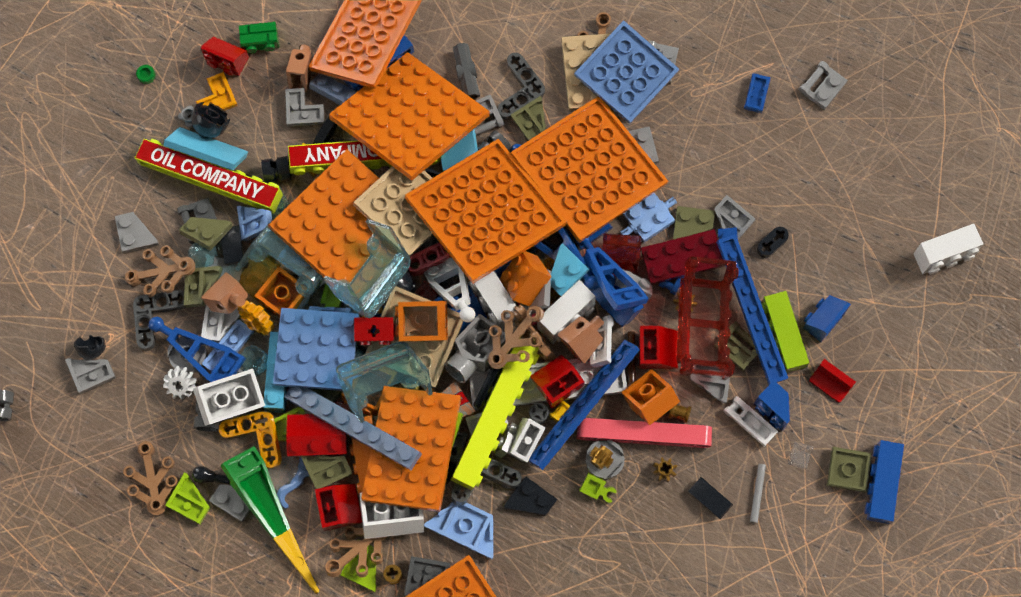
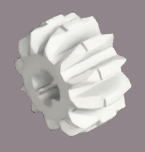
(172, 382)

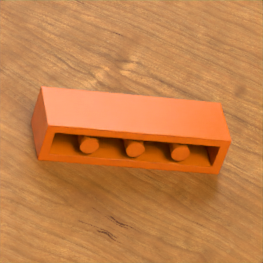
(362, 456)

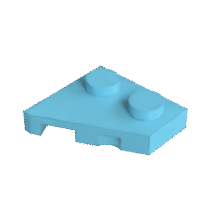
(566, 270)

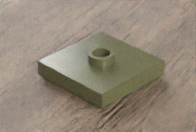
(849, 469)

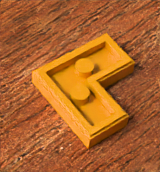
(221, 92)

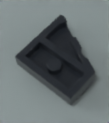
(531, 499)

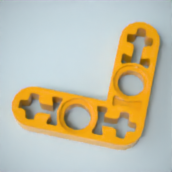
(261, 430)

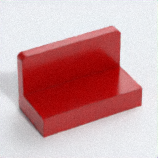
(832, 381)

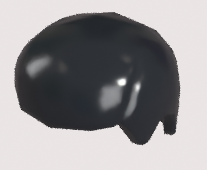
(90, 348)

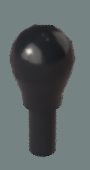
(203, 474)

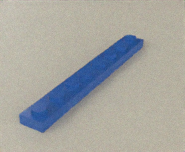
(753, 312)
(583, 405)

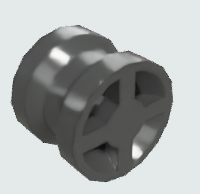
(538, 409)

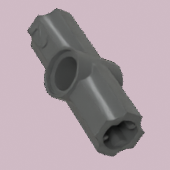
(466, 70)

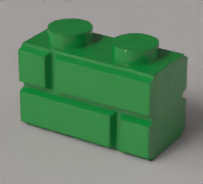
(259, 37)

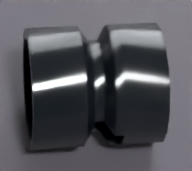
(276, 169)

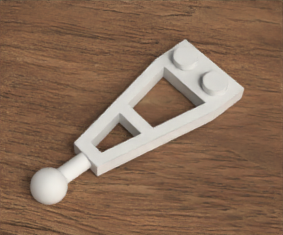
(443, 272)

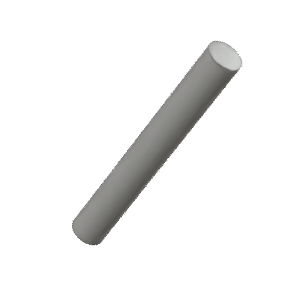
(758, 493)

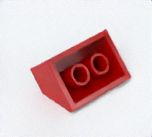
(313, 436)

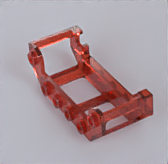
(723, 363)

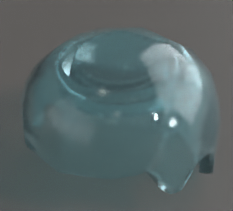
(201, 256)
(255, 359)

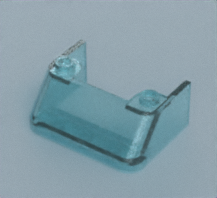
(271, 244)
(378, 274)
(378, 369)

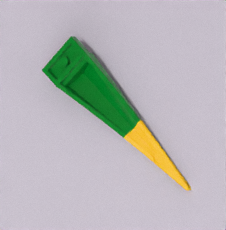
(254, 486)

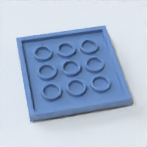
(626, 72)
(312, 347)

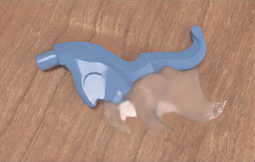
(289, 476)

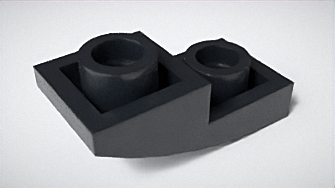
(232, 246)
(710, 498)

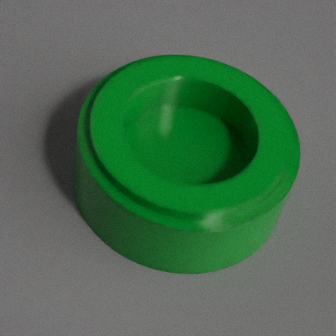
(145, 74)

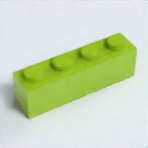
(785, 331)

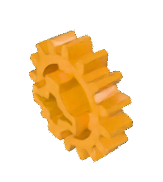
(256, 318)

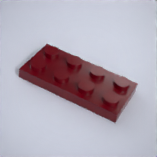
(667, 259)

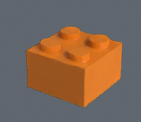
(525, 278)
(279, 292)
(650, 397)

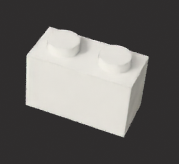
(526, 439)

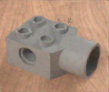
(472, 350)

